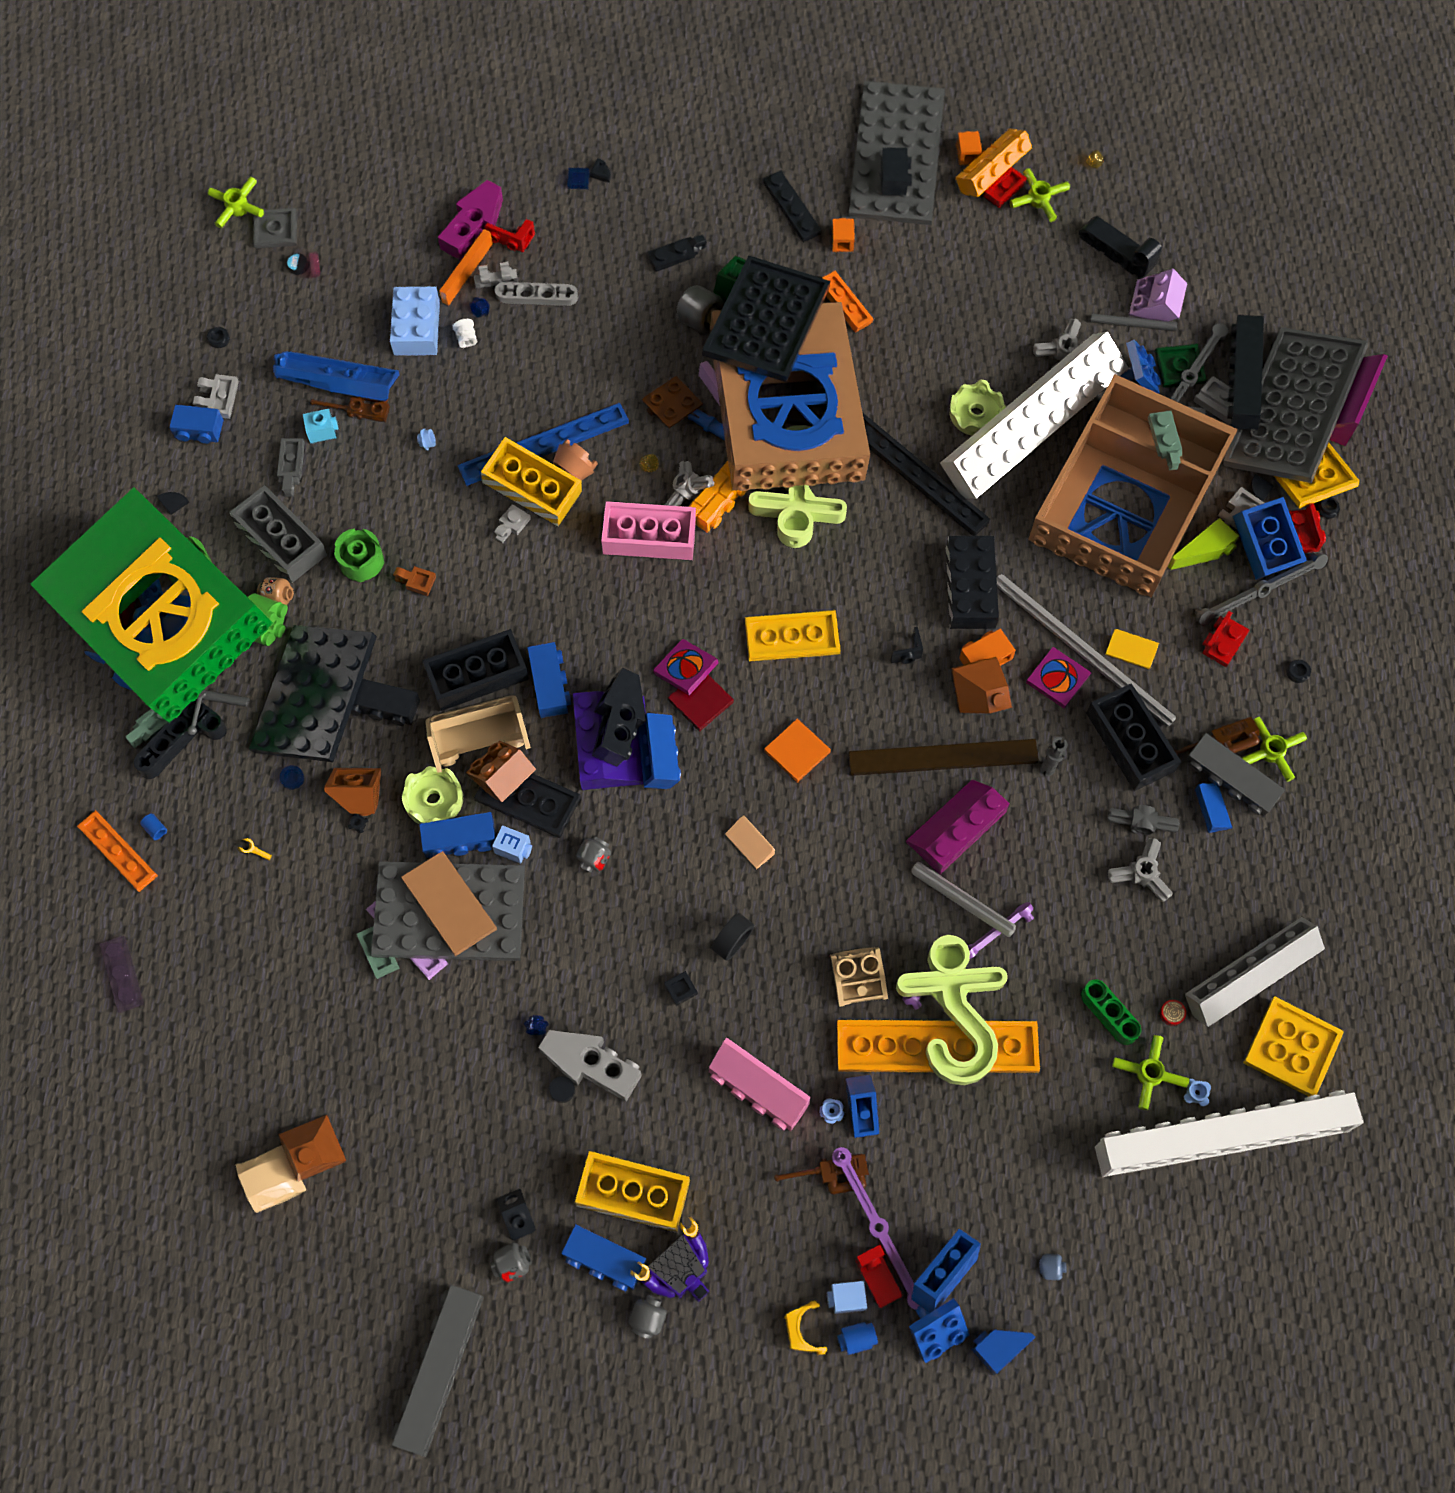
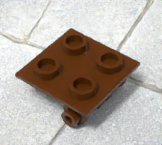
(671, 402)

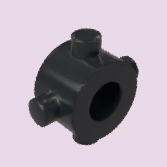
(358, 823)

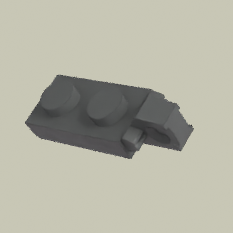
(290, 464)

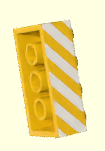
(531, 481)
(632, 1191)

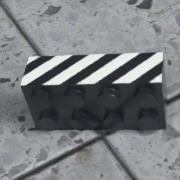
(972, 582)

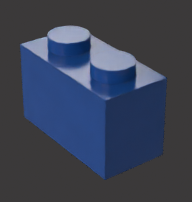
(196, 424)

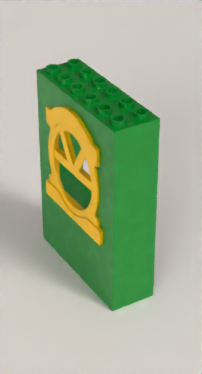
(114, 567)

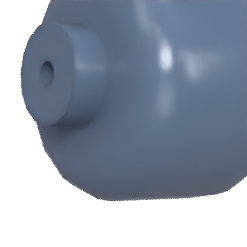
(1052, 1267)

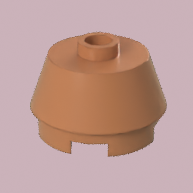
(574, 460)

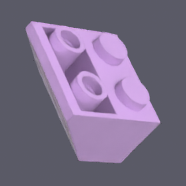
(1159, 296)

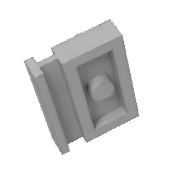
(1215, 398)

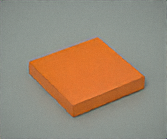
(797, 750)

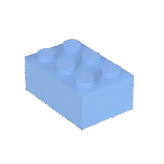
(415, 321)

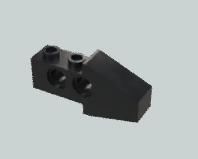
(624, 700)

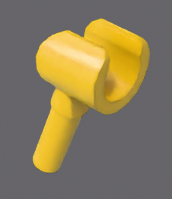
(253, 849)

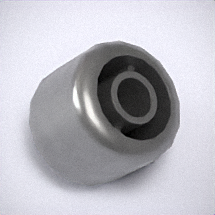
(696, 307)

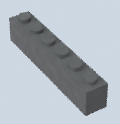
(438, 1370)

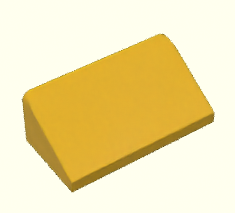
(1132, 648)

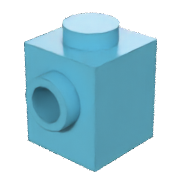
(320, 425)

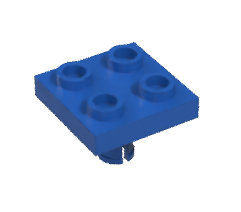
(1141, 367)
(938, 1330)

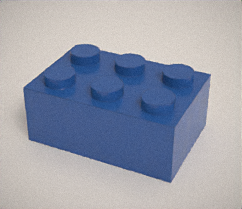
(1269, 538)

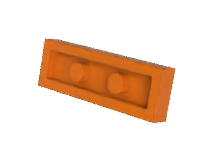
(854, 311)

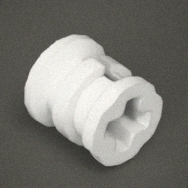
(465, 332)

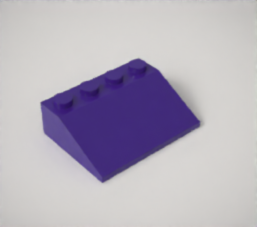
(593, 771)

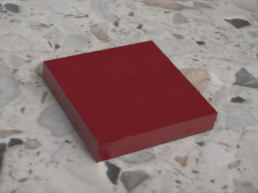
(703, 703)

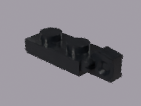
(676, 252)

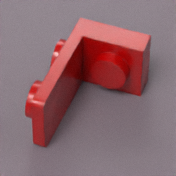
(517, 241)
(878, 1276)

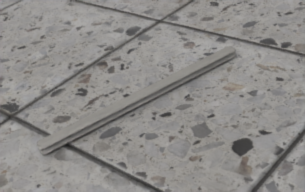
(1081, 647)

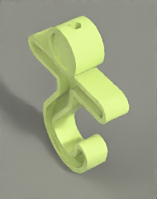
(797, 510)
(949, 986)

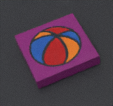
(686, 666)
(1058, 677)

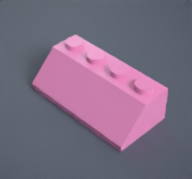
(649, 530)
(758, 1085)

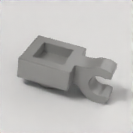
(512, 521)

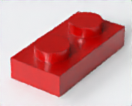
(1005, 187)

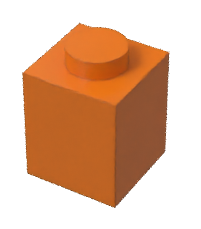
(968, 147)
(843, 235)

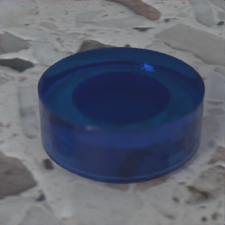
(291, 777)

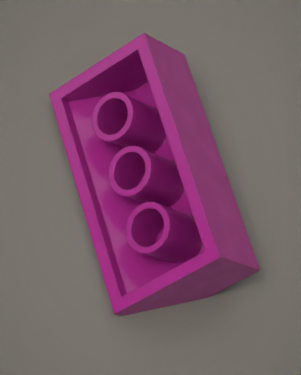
(1358, 398)
(958, 825)

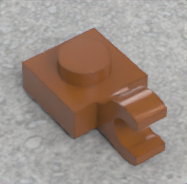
(417, 580)

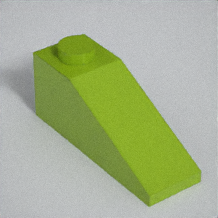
(1207, 546)

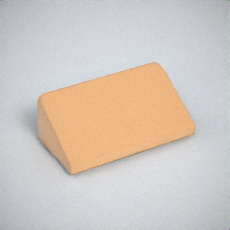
(750, 842)

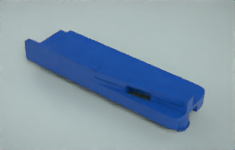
(335, 375)

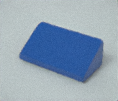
(1213, 807)

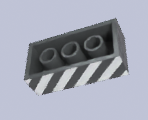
(278, 533)

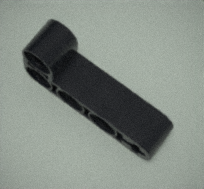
(1120, 248)
(177, 742)

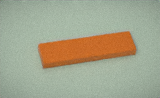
(466, 267)
(117, 850)

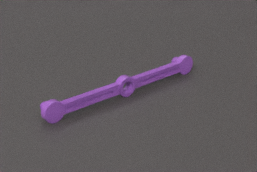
(1022, 911)
(841, 1157)

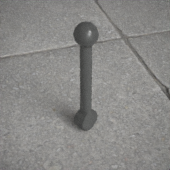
(192, 729)

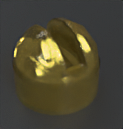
(1095, 159)
(651, 460)

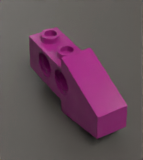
(473, 214)

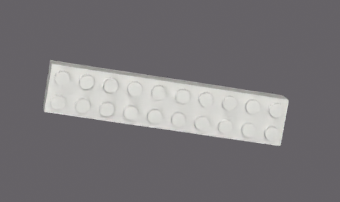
(1034, 415)
(1228, 1134)

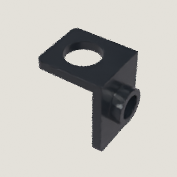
(909, 655)
(516, 1215)

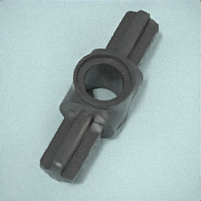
(1143, 819)

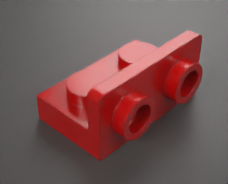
(1308, 528)
(1225, 641)

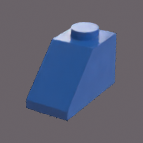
(862, 1105)
(1000, 1347)

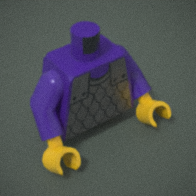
(678, 1267)

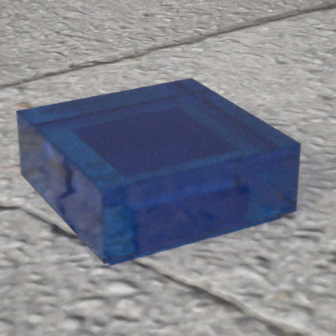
(578, 178)

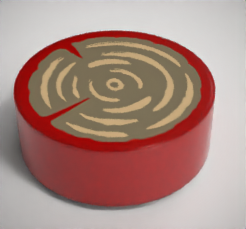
(1172, 1012)

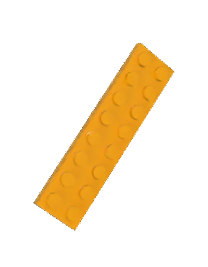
(903, 1044)

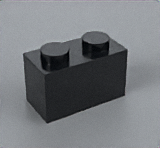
(894, 171)

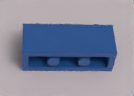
(549, 679)
(658, 752)
(458, 835)
(602, 1258)
(945, 1271)

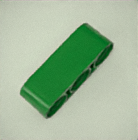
(1109, 1000)

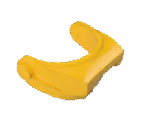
(793, 1325)

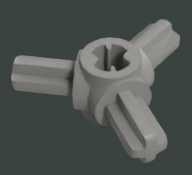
(1056, 347)
(688, 485)
(1150, 879)

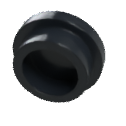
(1328, 507)

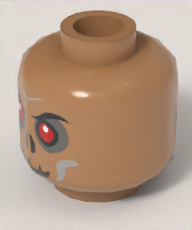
(276, 589)

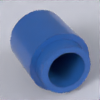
(857, 1338)

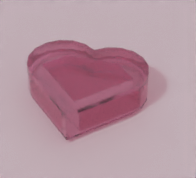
(314, 262)

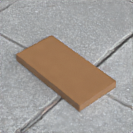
(449, 903)

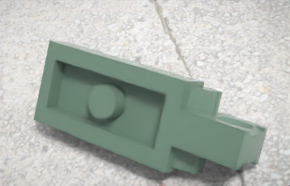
(1166, 438)
(146, 728)

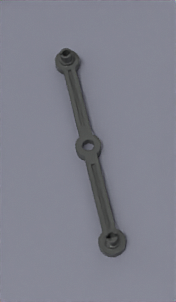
(1218, 333)
(1262, 588)

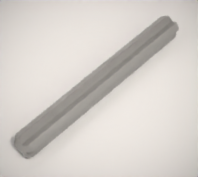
(963, 899)

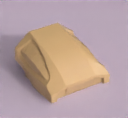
(859, 975)
(269, 1179)

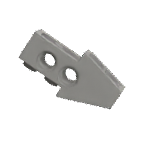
(569, 1053)

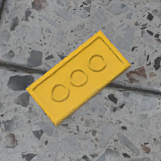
(792, 635)

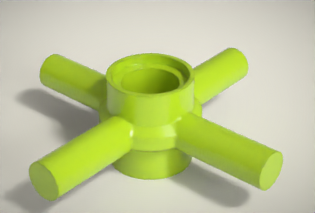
(1039, 194)
(235, 202)
(1277, 742)
(1154, 1063)

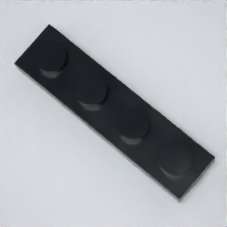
(792, 206)

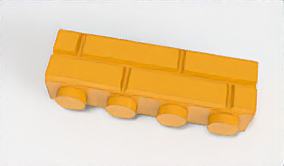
(993, 162)
(715, 500)

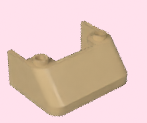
(475, 729)

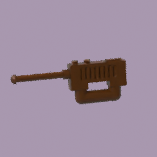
(359, 409)
(1226, 734)
(830, 1171)

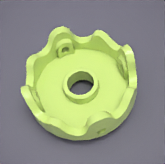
(975, 396)
(425, 783)

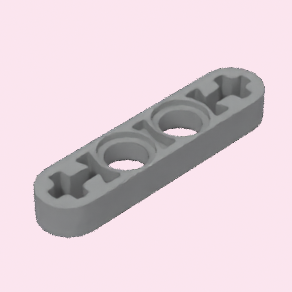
(536, 296)

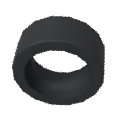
(732, 936)

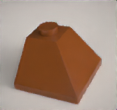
(981, 687)
(355, 789)
(312, 1148)

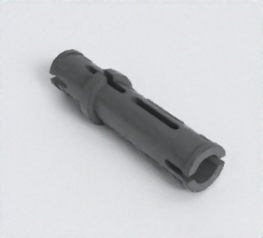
(1054, 756)

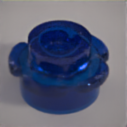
(479, 307)
(536, 1025)

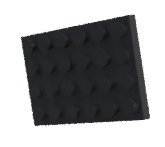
(766, 318)
(313, 693)

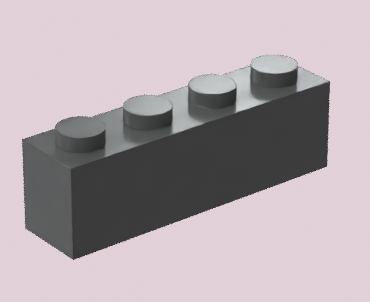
(1235, 775)

